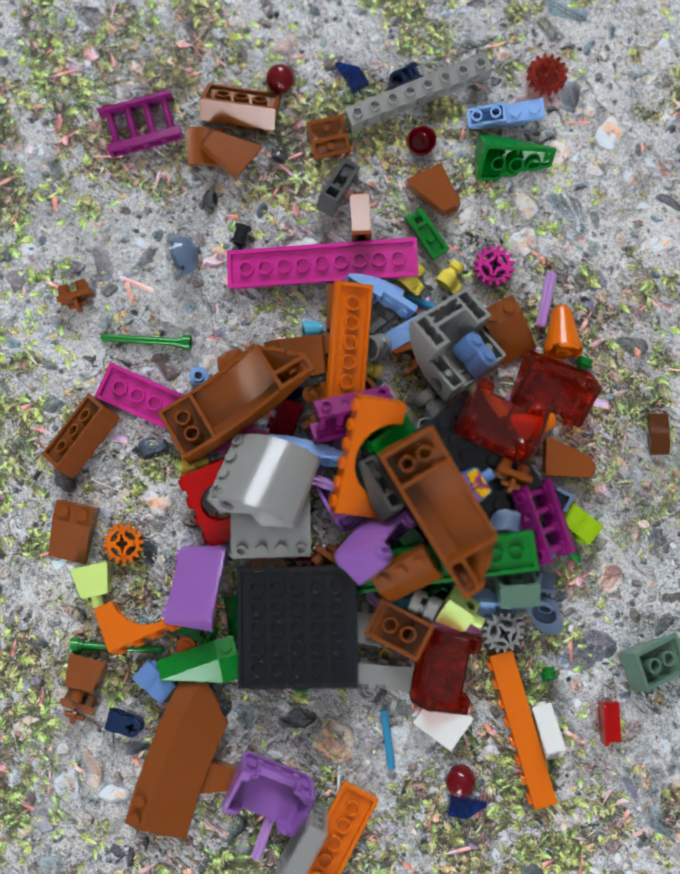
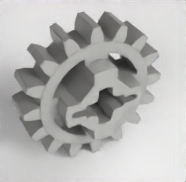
(511, 627)

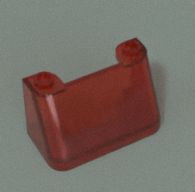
(555, 387)
(501, 423)
(442, 671)

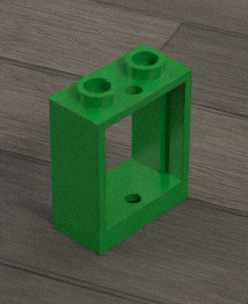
(386, 436)

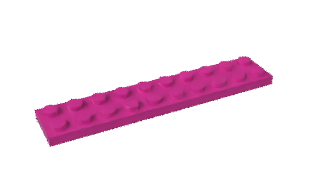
(321, 263)
(144, 397)

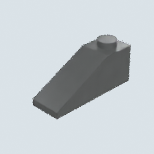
(337, 187)
(380, 489)

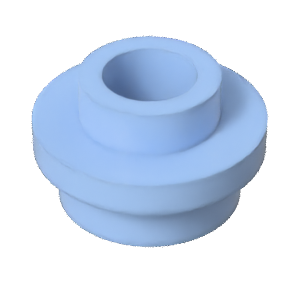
(194, 371)

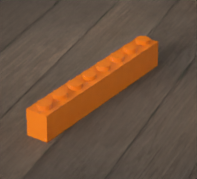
(522, 729)

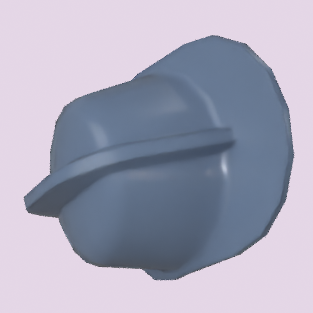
(506, 520)
(547, 616)

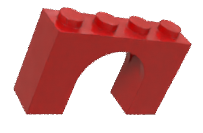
(195, 482)

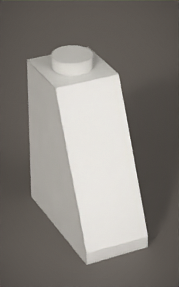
(443, 727)
(548, 731)

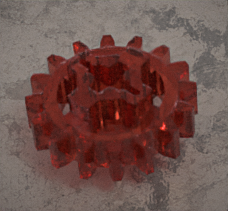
(544, 66)

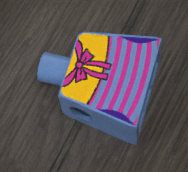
(478, 481)

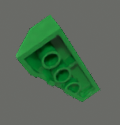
(505, 156)
(205, 663)

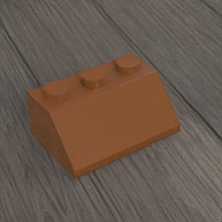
(407, 573)

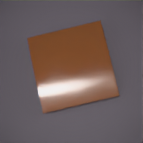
(328, 136)
(195, 155)

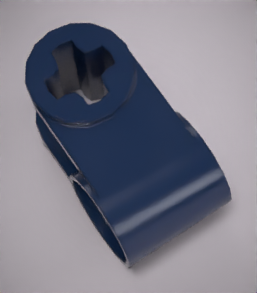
(404, 75)
(121, 722)

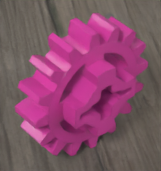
(486, 265)

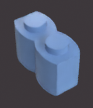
(474, 354)
(149, 680)

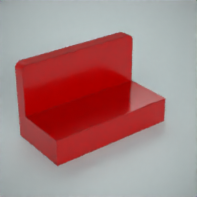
(609, 722)

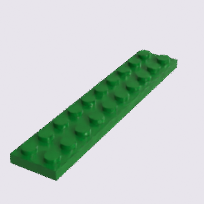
(511, 554)

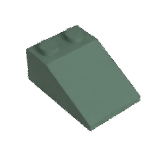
(518, 590)
(652, 663)

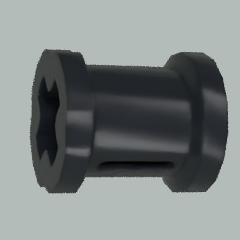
(240, 234)

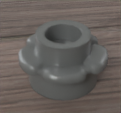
(279, 155)
(210, 199)

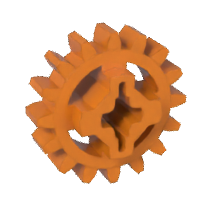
(123, 535)

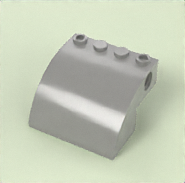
(436, 334)
(264, 479)
(253, 540)

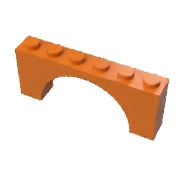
(367, 415)
(122, 633)

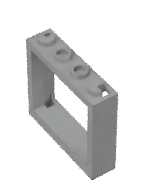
(303, 848)

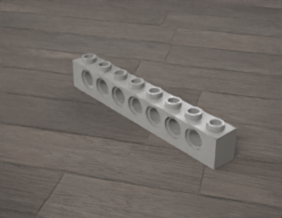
(418, 92)

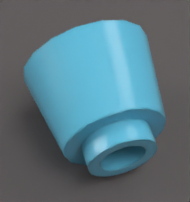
(311, 328)

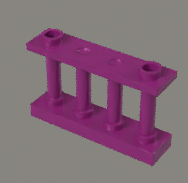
(153, 137)
(337, 406)
(553, 517)

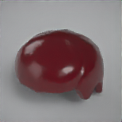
(280, 78)
(421, 140)
(460, 781)

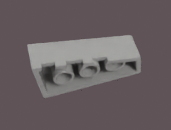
(382, 672)

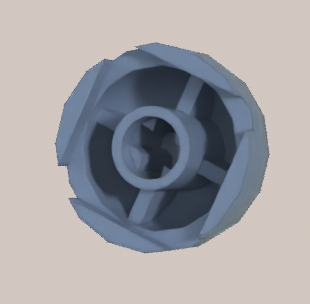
(184, 254)

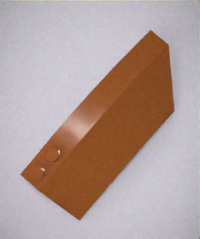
(233, 399)
(442, 506)
(177, 762)

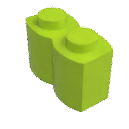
(582, 525)

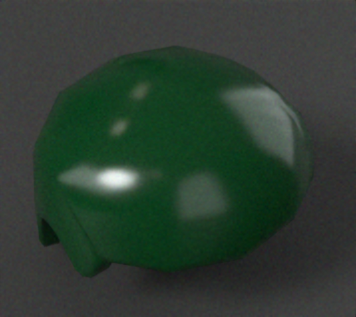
(438, 590)

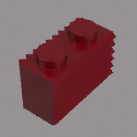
(286, 417)

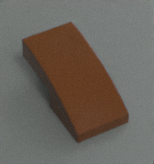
(658, 434)

